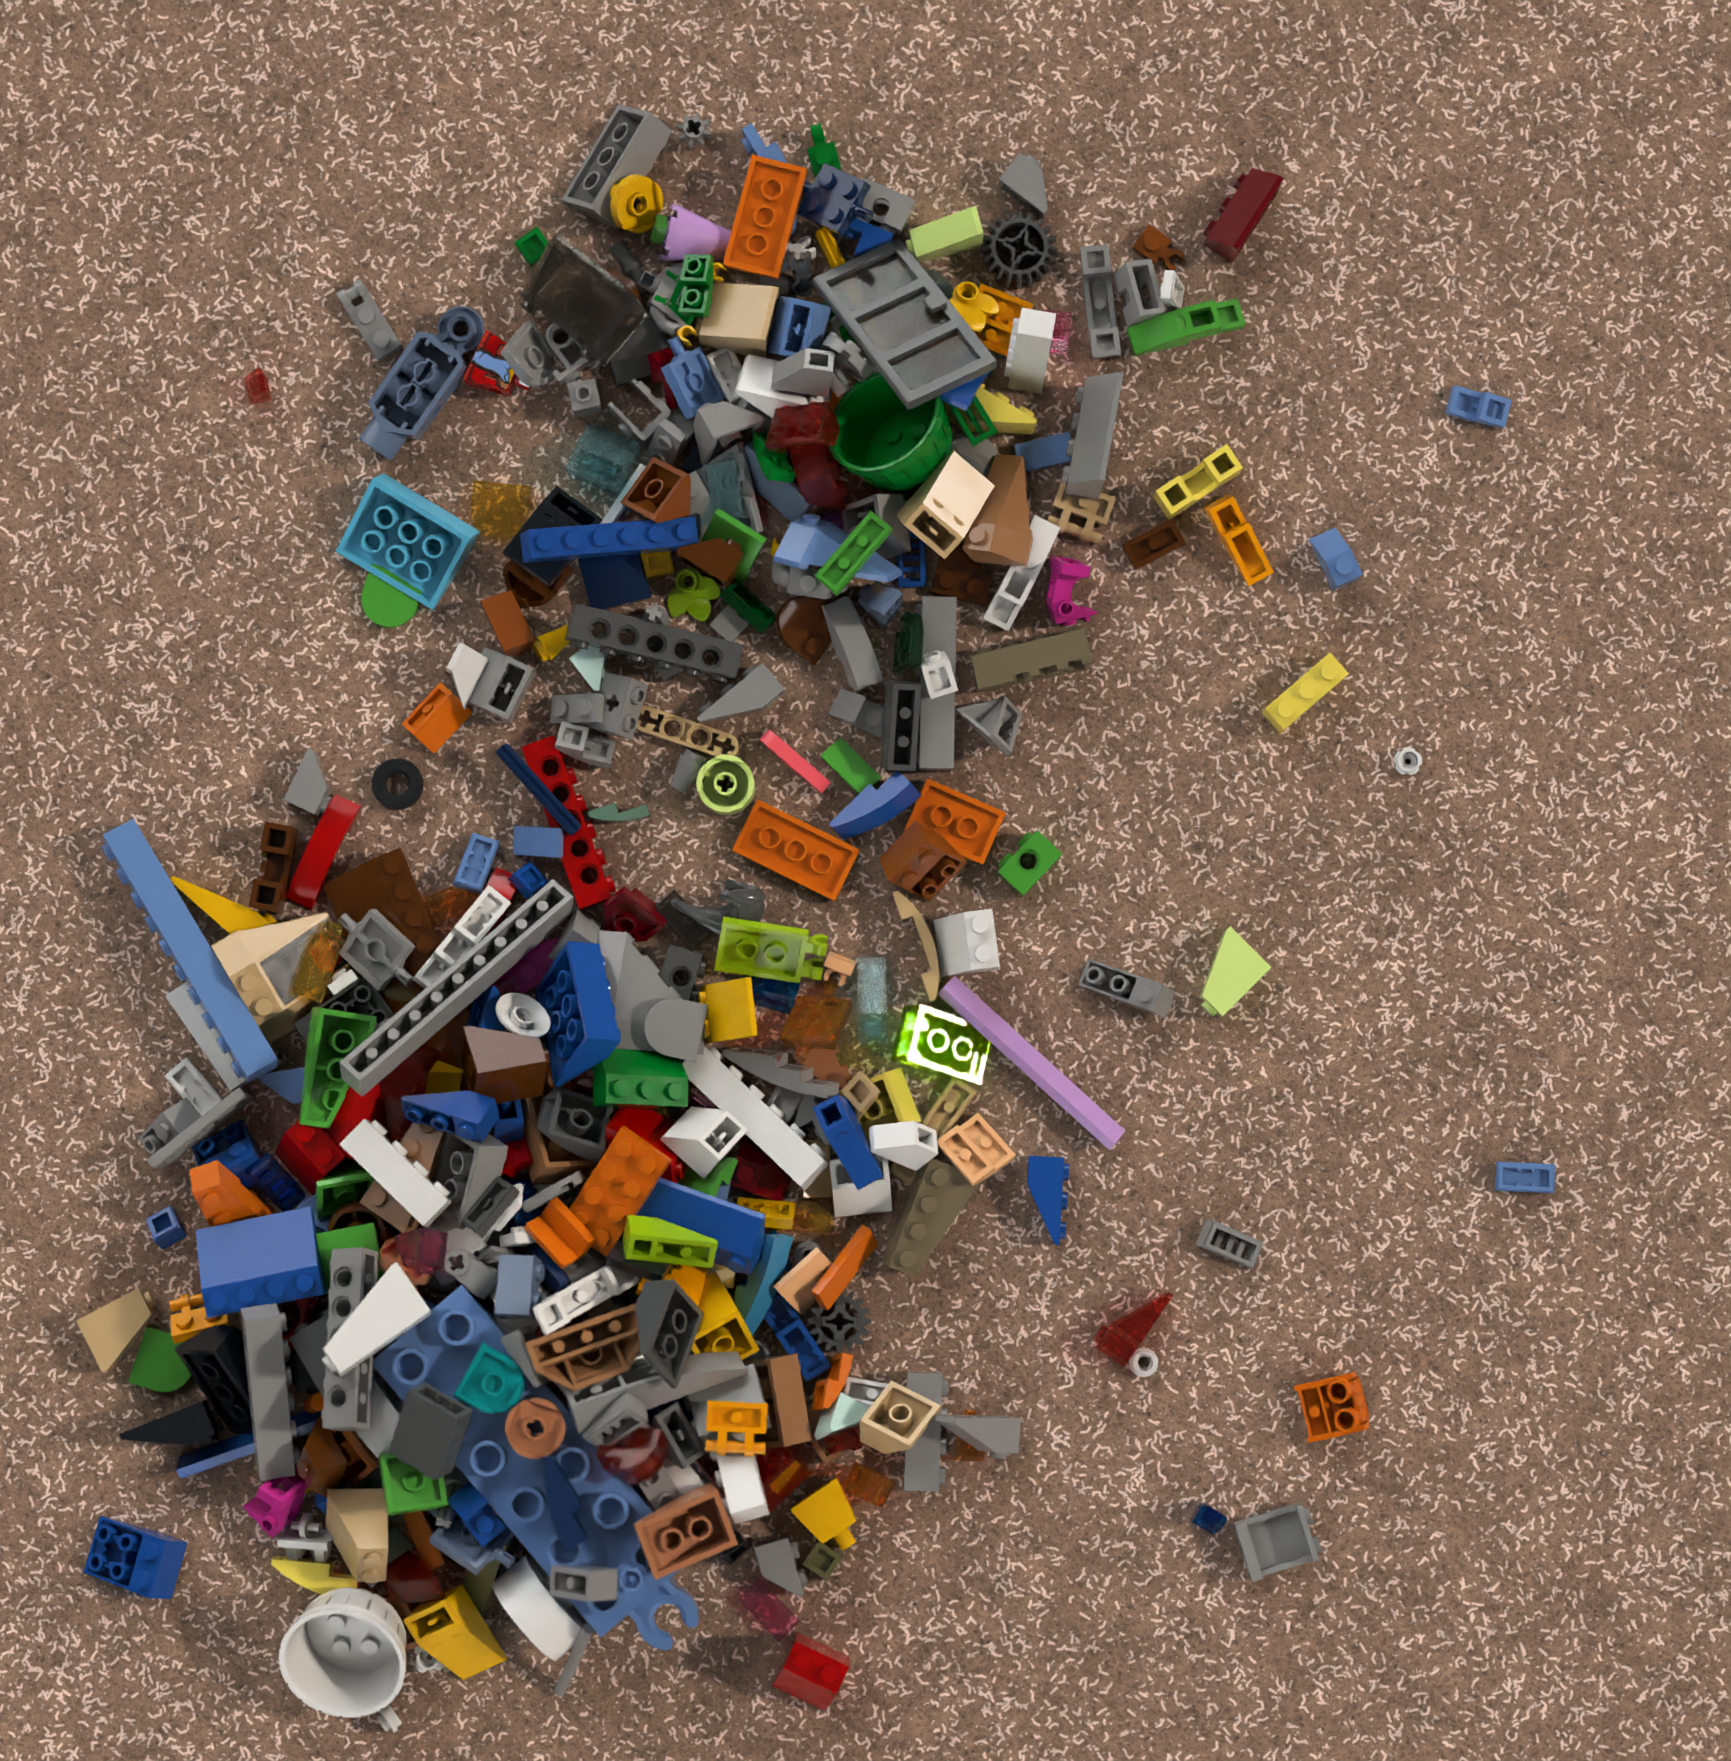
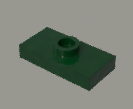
(748, 606)

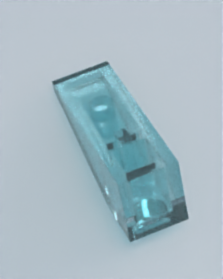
(872, 1000)

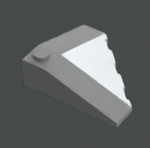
(633, 988)

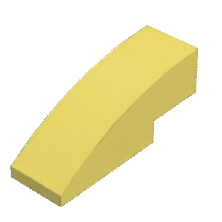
(314, 1574)

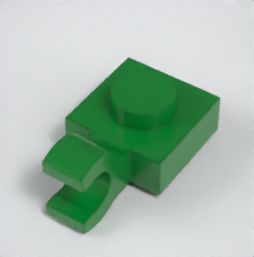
(822, 151)

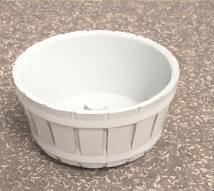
(345, 1653)

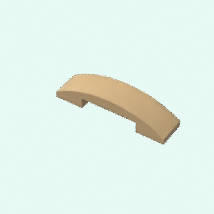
(907, 911)

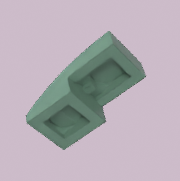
(611, 814)

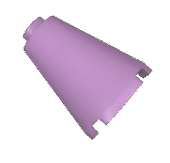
(693, 235)

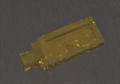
(319, 963)

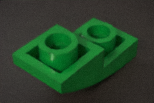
(698, 285)

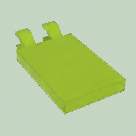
(769, 950)

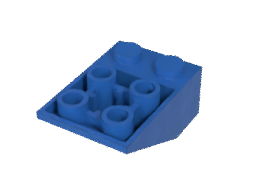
(135, 1558)

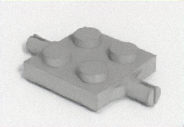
(376, 949)

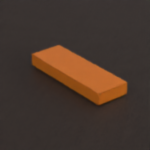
(844, 1267)

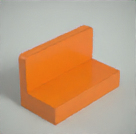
(436, 718)
(560, 1234)

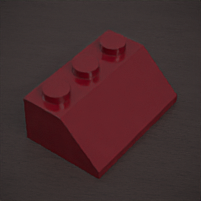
(1242, 213)

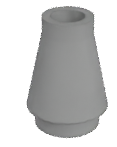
(687, 769)

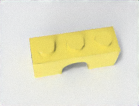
(1198, 482)
(1305, 692)

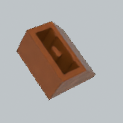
(921, 861)

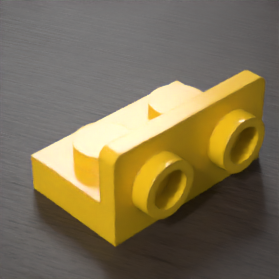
(778, 1214)

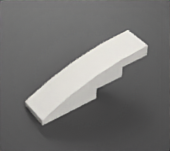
(464, 935)

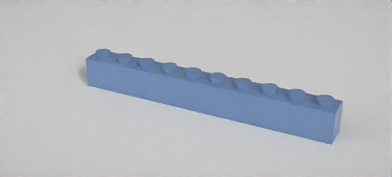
(190, 952)

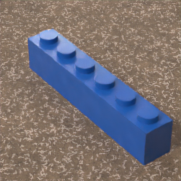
(607, 539)

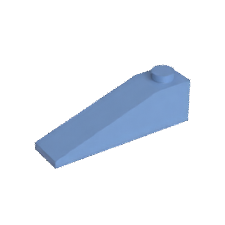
(814, 542)

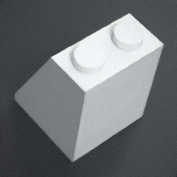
(966, 943)

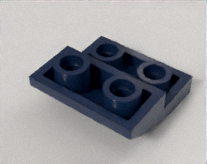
(614, 580)

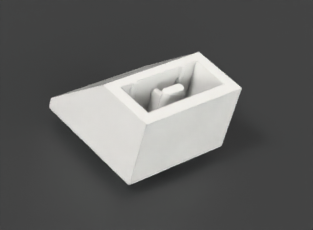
(704, 1137)
(850, 1200)

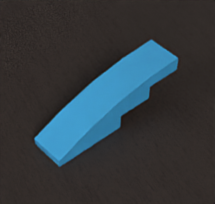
(756, 1296)

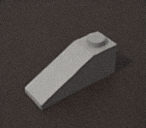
(986, 1432)

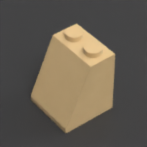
(739, 318)
(360, 1531)

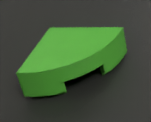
(659, 229)

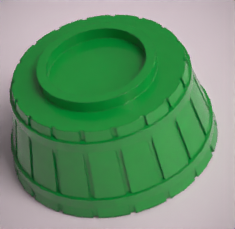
(886, 440)

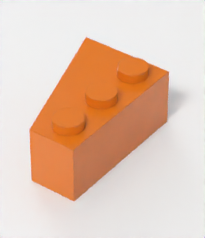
(223, 1196)

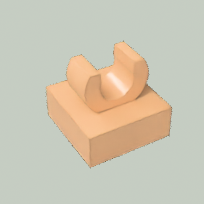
(839, 964)

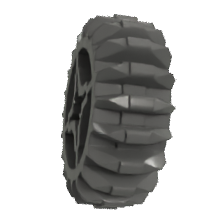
(1008, 244)

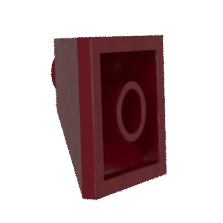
(759, 1173)

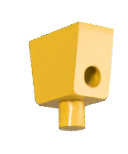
(827, 1514)

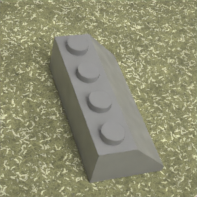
(623, 148)
(1093, 435)

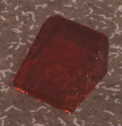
(257, 386)

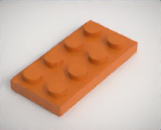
(765, 217)
(796, 850)
(618, 1187)

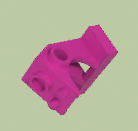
(1063, 576)
(277, 1508)

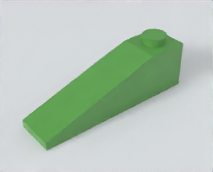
(329, 1040)

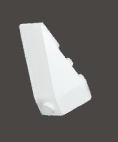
(469, 1240)

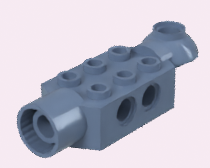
(421, 382)

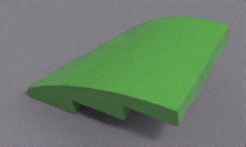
(350, 1237)

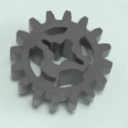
(839, 1334)

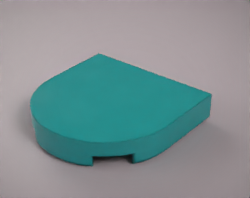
(491, 1382)

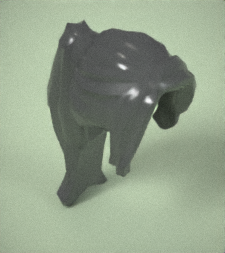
(745, 903)

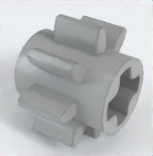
(689, 136)

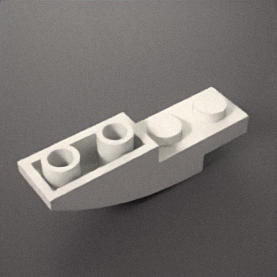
(1020, 579)

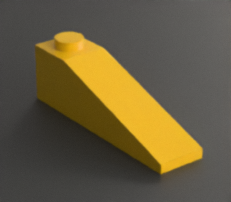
(225, 912)

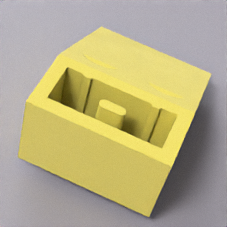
(1002, 414)

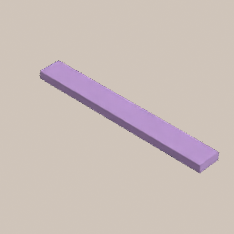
(1031, 1062)

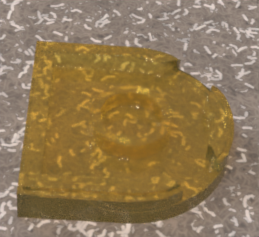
(499, 509)

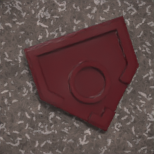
(632, 913)

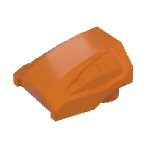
(1333, 1406)

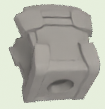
(628, 427)

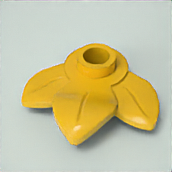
(975, 307)

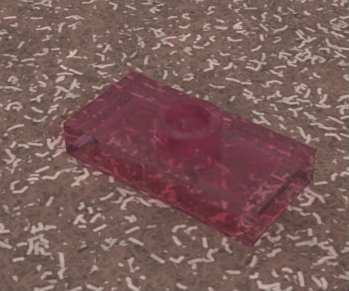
(769, 1610)

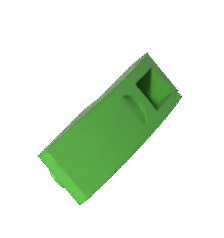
(1185, 324)

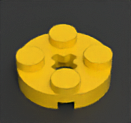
(622, 199)

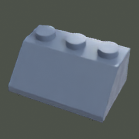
(782, 495)

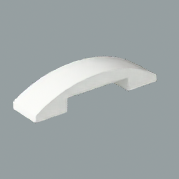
(581, 1296)

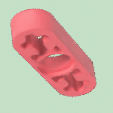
(794, 761)

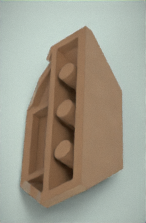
(588, 1350)

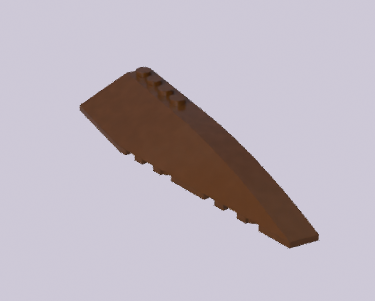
(391, 889)

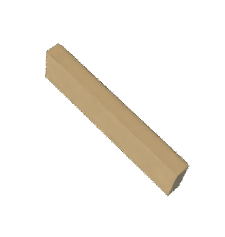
(941, 1118)

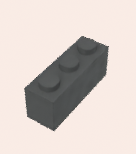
(900, 725)

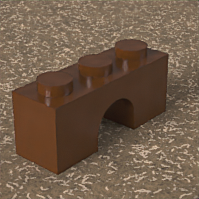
(272, 882)

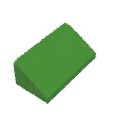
(850, 766)

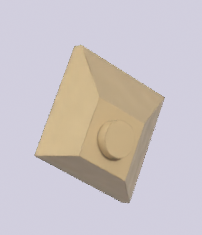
(896, 1419)

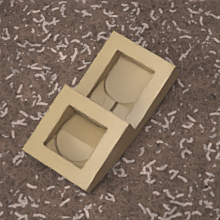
(860, 1093)

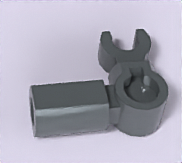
(799, 281)

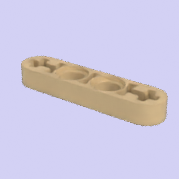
(687, 729)

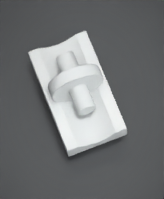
(306, 1535)

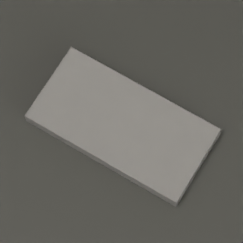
(201, 1128)

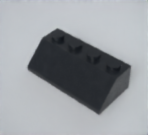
(220, 1370)

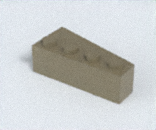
(1031, 660)
(927, 1213)

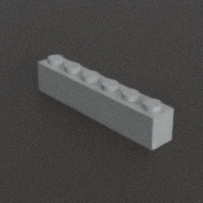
(937, 714)
(268, 1391)

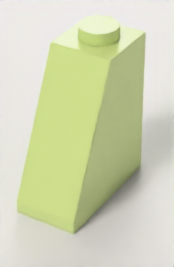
(946, 236)
(1232, 973)

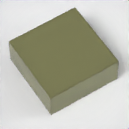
(822, 1560)

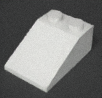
(755, 387)

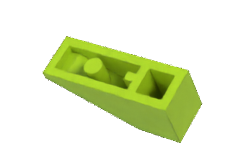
(665, 1242)

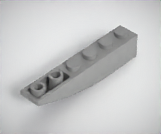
(648, 1386)

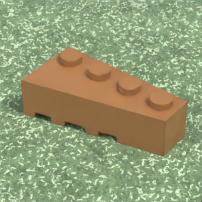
(423, 1145)

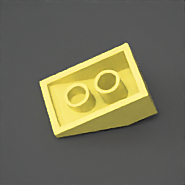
(892, 1104)

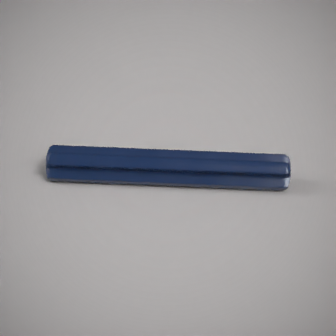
(538, 789)

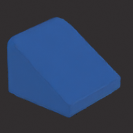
(166, 1227)

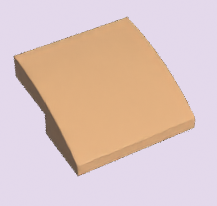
(975, 1149)
(799, 1281)

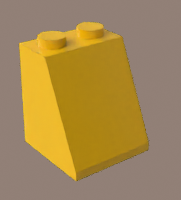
(722, 1324)

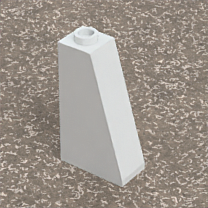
(379, 1319)

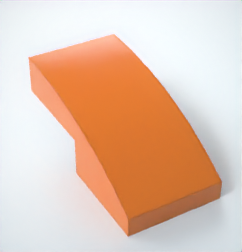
(828, 1389)

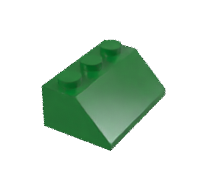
(640, 1081)

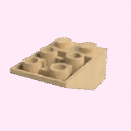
(946, 504)

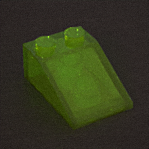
(940, 1044)

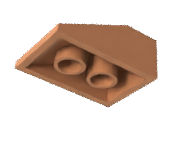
(685, 1531)

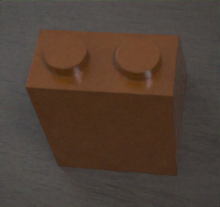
(503, 1064)

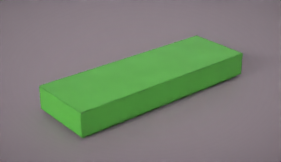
(853, 553)

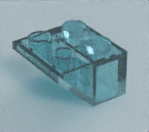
(603, 459)

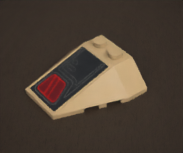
(266, 966)

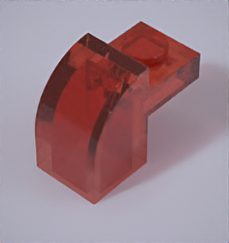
(640, 1458)

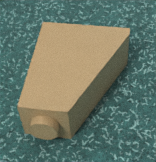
(116, 1326)

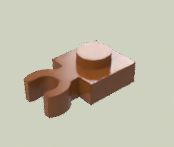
(1154, 246)

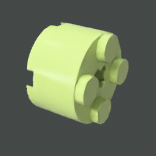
(715, 772)

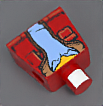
(490, 370)

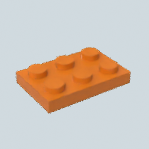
(960, 819)

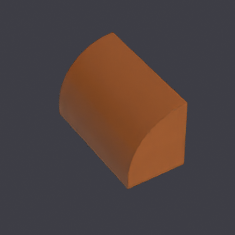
(508, 623)

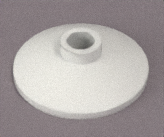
(522, 1015)

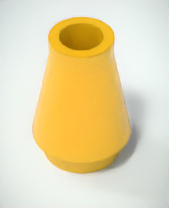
(550, 644)

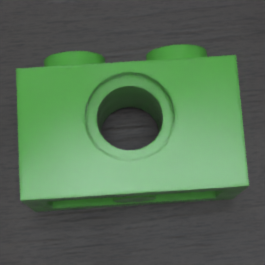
(1045, 856)

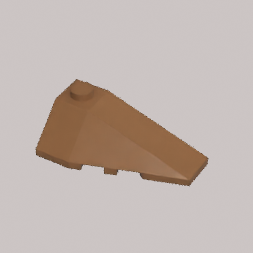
(1002, 526)

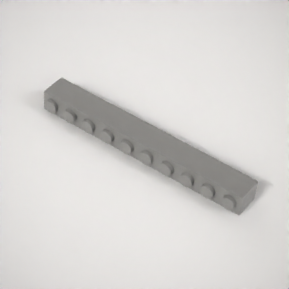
(456, 988)

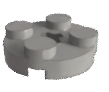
(848, 356)

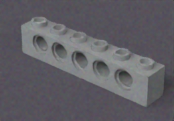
(357, 1383)

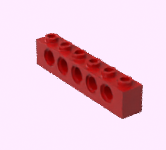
(586, 895)

